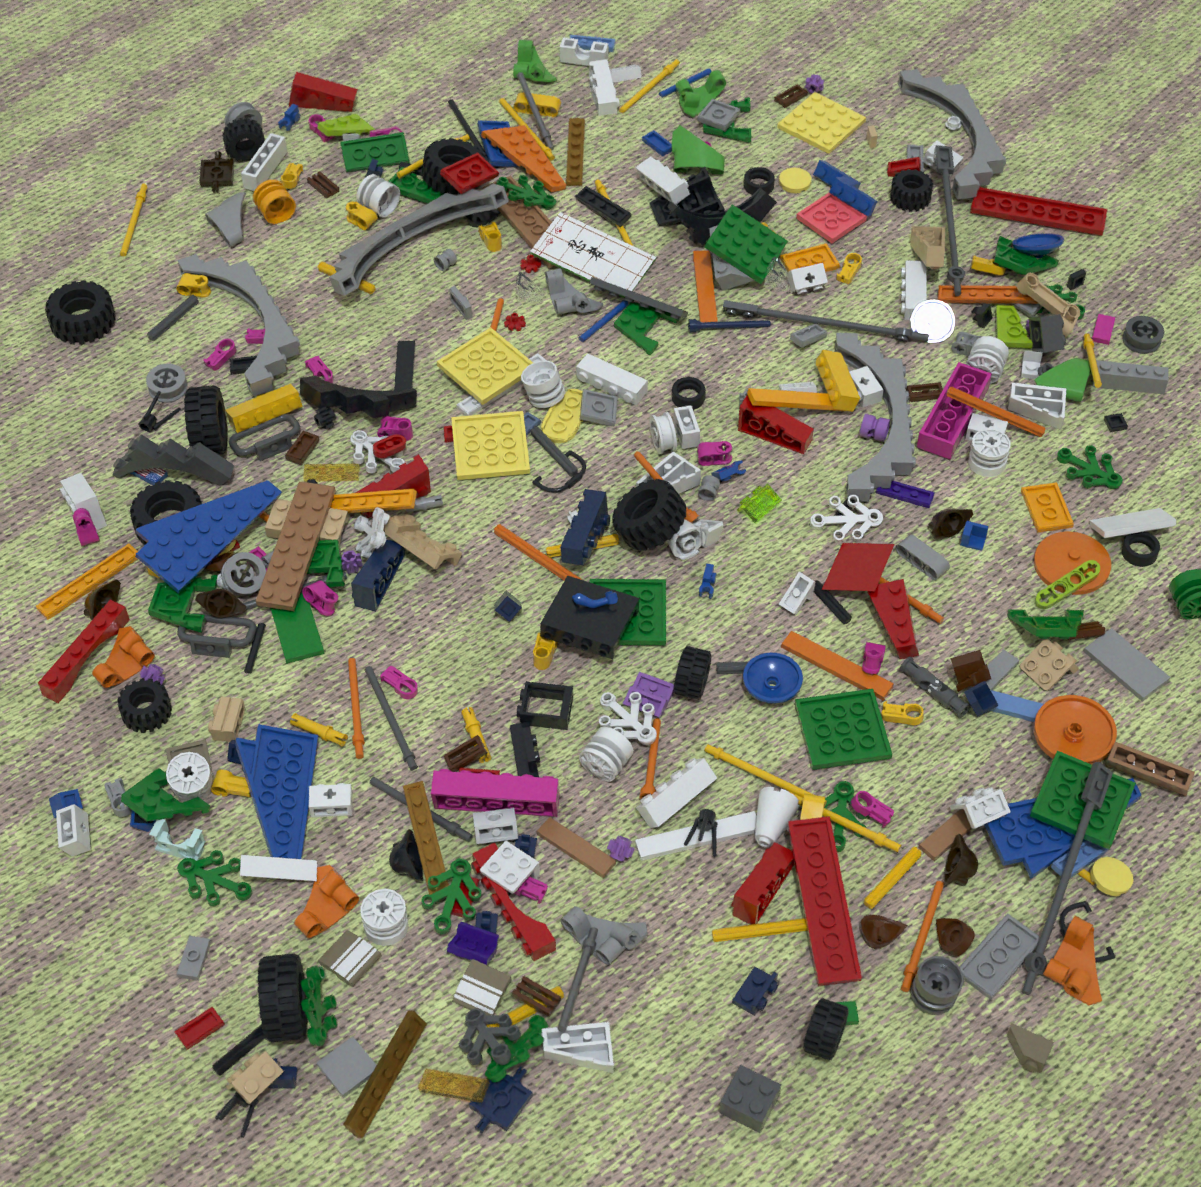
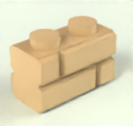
(227, 719)

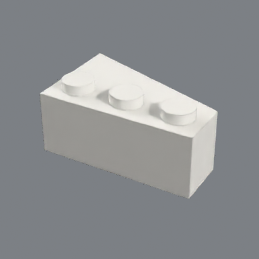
(80, 495)

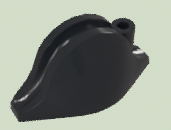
(406, 858)

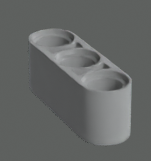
(923, 557)

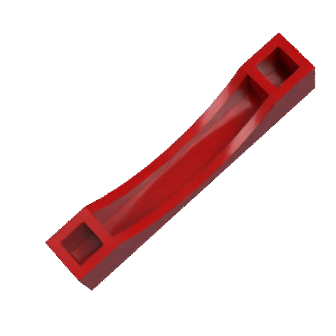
(62, 674)
(534, 935)

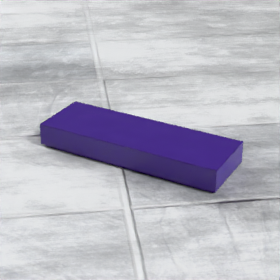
(908, 494)

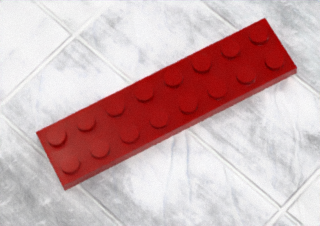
(1039, 211)
(824, 901)

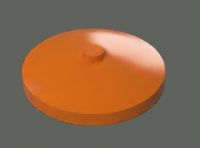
(1065, 552)
(1075, 728)

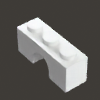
(572, 53)

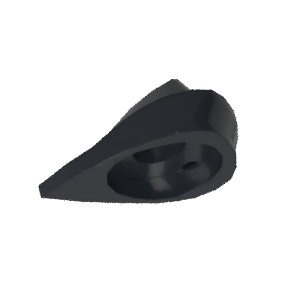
(482, 218)

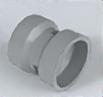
(445, 259)
(709, 488)

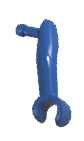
(580, 599)

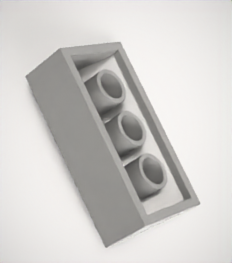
(726, 274)
(1133, 377)

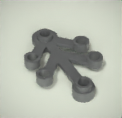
(475, 1021)

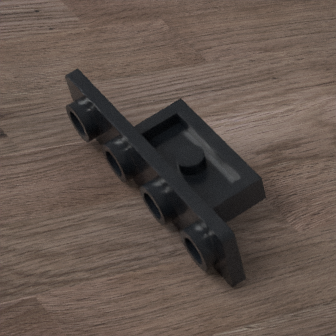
(523, 747)

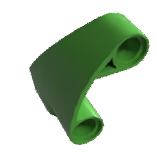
(530, 63)
(695, 99)
(693, 152)
(1069, 375)

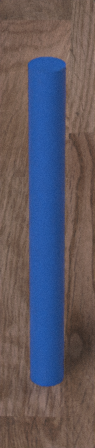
(692, 79)
(603, 321)

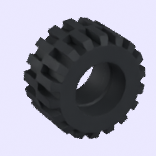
(240, 130)
(911, 190)
(692, 672)
(147, 717)
(825, 1029)

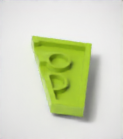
(343, 125)
(1010, 328)

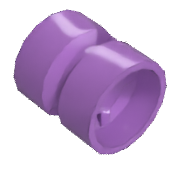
(874, 427)

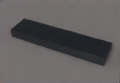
(603, 206)
(404, 365)

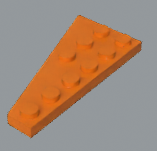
(524, 151)

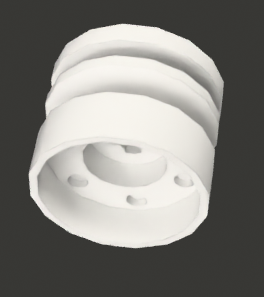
(378, 195)
(989, 355)
(543, 384)
(989, 452)
(606, 754)
(193, 786)
(384, 927)

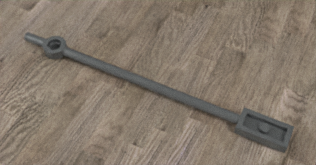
(945, 166)
(751, 310)
(1093, 796)

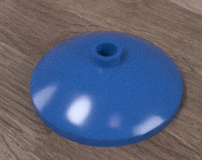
(1038, 244)
(775, 670)

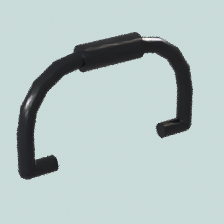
(571, 482)
(1063, 928)

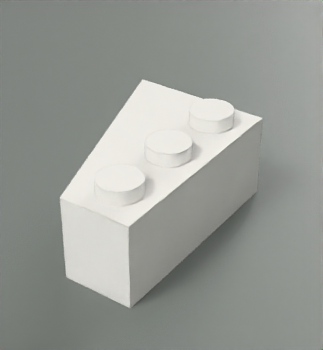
(602, 87)
(1039, 403)
(677, 472)
(580, 1045)

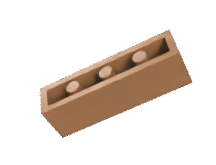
(1150, 768)

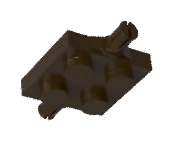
(216, 172)

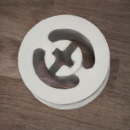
(663, 433)

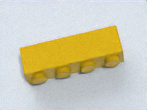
(837, 380)
(263, 408)

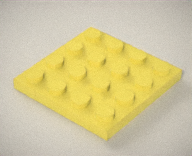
(821, 122)
(485, 365)
(490, 445)

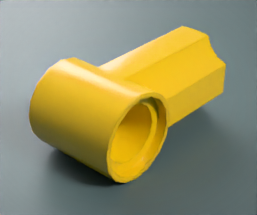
(227, 783)

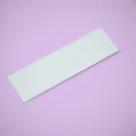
(278, 868)

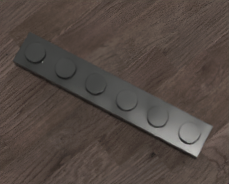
(644, 300)

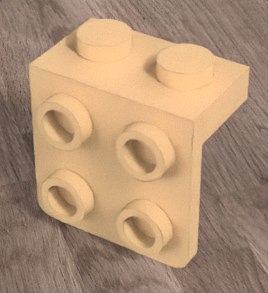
(1048, 664)
(256, 1077)

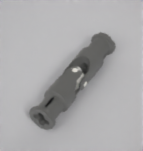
(933, 685)

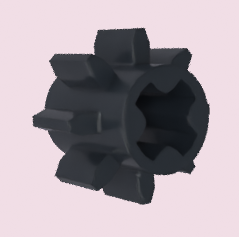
(324, 417)

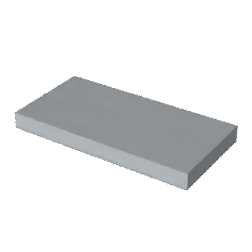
(1127, 664)
(999, 956)

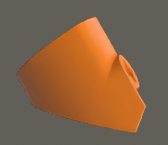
(125, 659)
(327, 902)
(1075, 963)

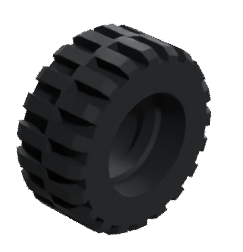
(443, 154)
(83, 326)
(206, 418)
(159, 499)
(649, 514)
(281, 997)

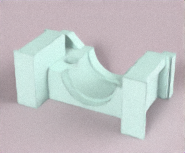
(190, 848)

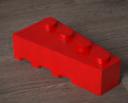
(321, 94)
(774, 426)
(409, 476)
(894, 611)
(762, 884)

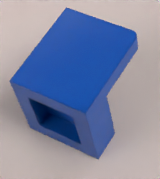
(974, 535)
(64, 800)

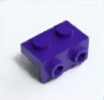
(473, 943)

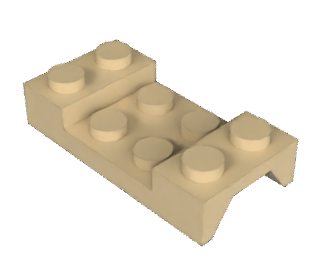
(331, 530)
(406, 532)

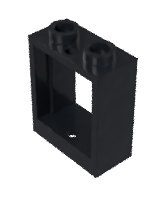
(546, 691)

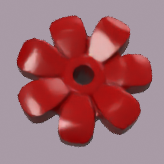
(530, 264)
(515, 322)

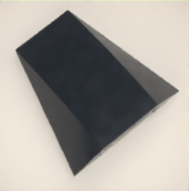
(700, 200)

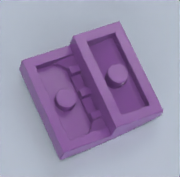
(652, 691)

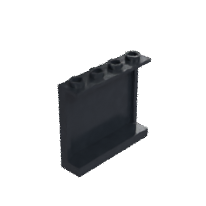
(584, 627)

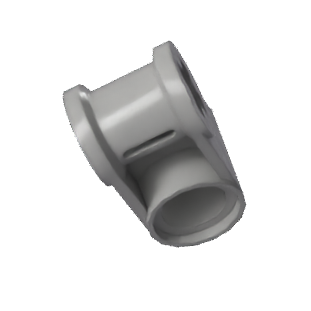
(965, 344)

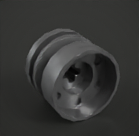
(937, 985)

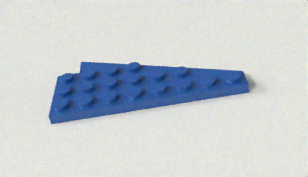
(190, 540)
(279, 778)
(1031, 841)

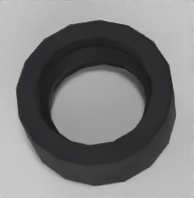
(759, 173)
(688, 383)
(1135, 558)

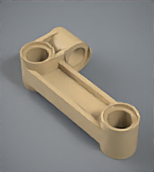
(1048, 299)

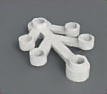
(360, 440)
(849, 518)
(375, 536)
(631, 719)

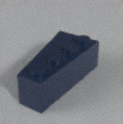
(585, 528)
(376, 575)

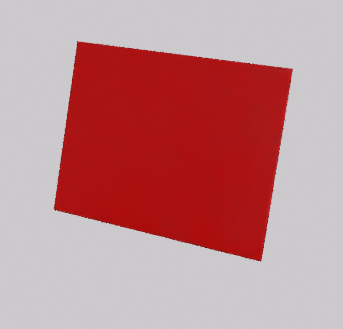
(858, 567)

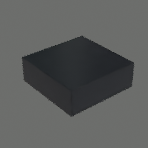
(1076, 279)
(1115, 422)

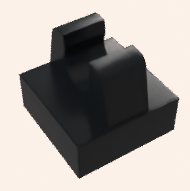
(983, 315)

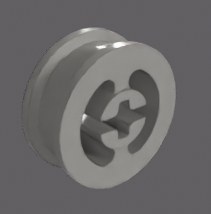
(243, 110)
(167, 376)
(230, 566)

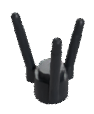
(148, 421)
(705, 822)
(237, 1099)

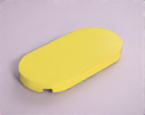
(563, 418)

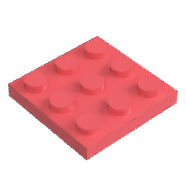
(831, 217)

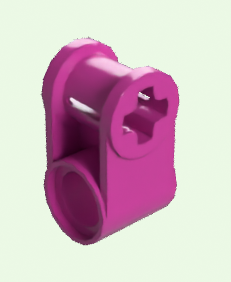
(395, 426)
(712, 453)
(85, 529)
(321, 597)
(873, 657)

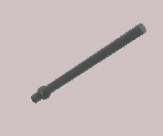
(408, 756)

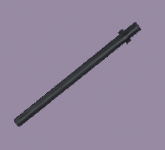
(465, 125)

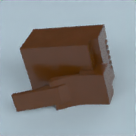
(970, 669)

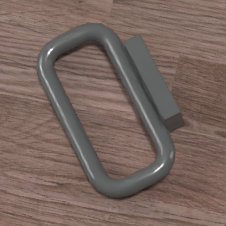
(270, 446)
(215, 645)

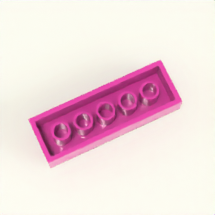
(950, 417)
(494, 792)

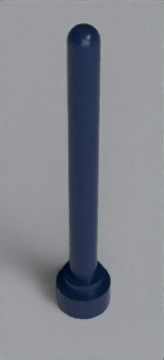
(695, 326)

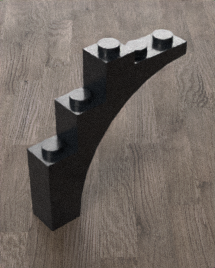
(698, 224)
(353, 400)

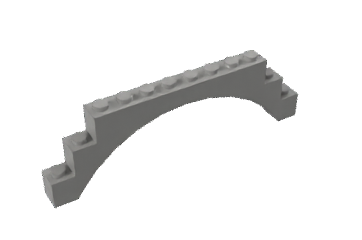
(958, 103)
(363, 255)
(278, 338)
(897, 452)

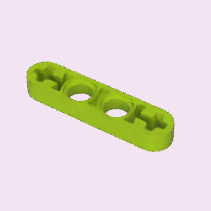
(1067, 584)

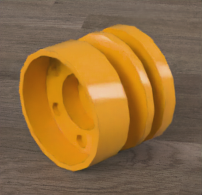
(274, 201)

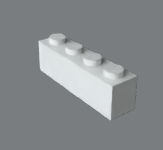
(264, 161)
(663, 180)
(914, 287)
(611, 379)
(676, 793)

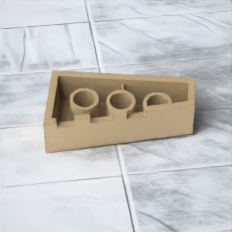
(929, 245)

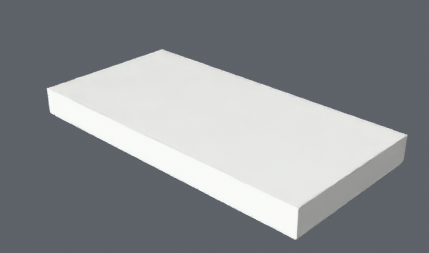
(1132, 523)

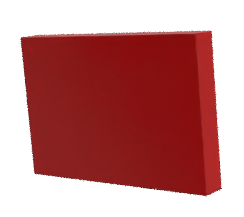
(469, 173)

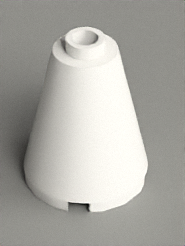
(687, 541)
(773, 814)

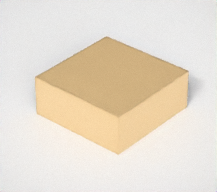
(872, 136)

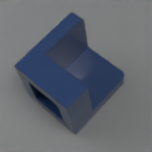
(507, 606)
(981, 698)
(287, 1079)

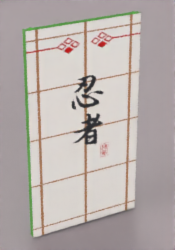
(592, 253)

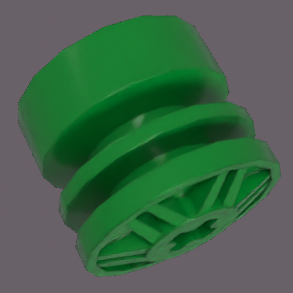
(1187, 593)

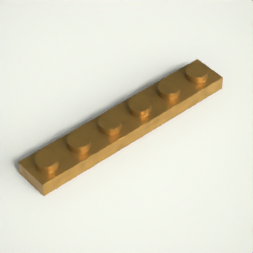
(575, 152)
(424, 832)
(384, 1074)

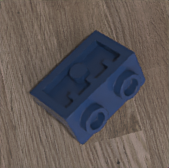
(755, 990)

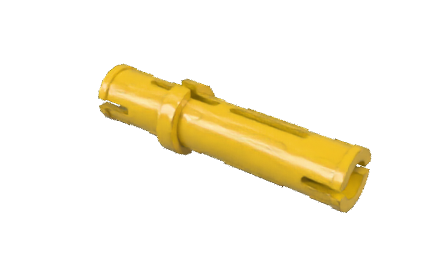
(473, 727)
(325, 732)

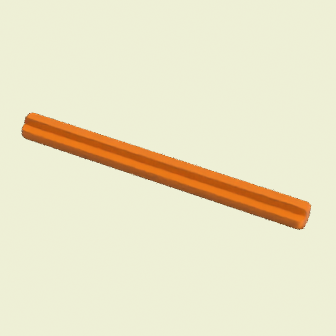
(995, 411)
(533, 552)

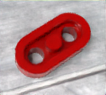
(389, 446)

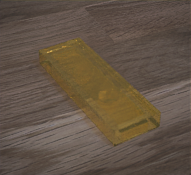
(331, 472)
(453, 1085)

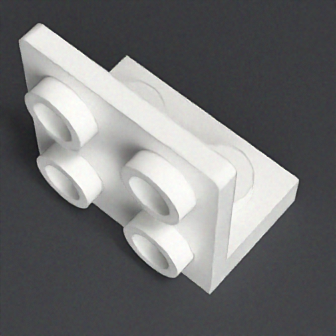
(982, 806)
(510, 867)

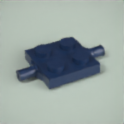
(502, 1101)

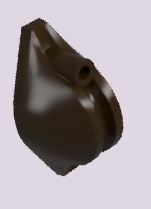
(949, 522)
(100, 596)
(220, 603)
(960, 862)

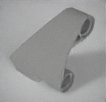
(228, 218)
(566, 297)
(611, 936)

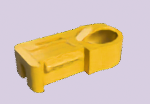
(291, 173)
(987, 266)
(849, 270)
(897, 713)

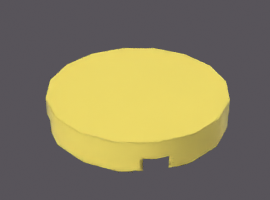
(795, 180)
(1111, 876)

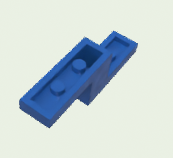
(845, 188)

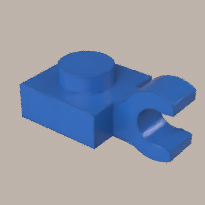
(291, 116)
(725, 473)
(708, 578)

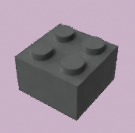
(1047, 333)
(750, 1098)

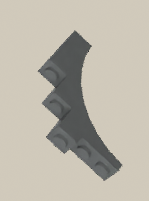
(171, 455)

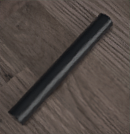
(254, 648)

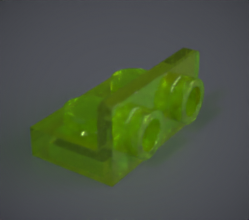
(760, 503)

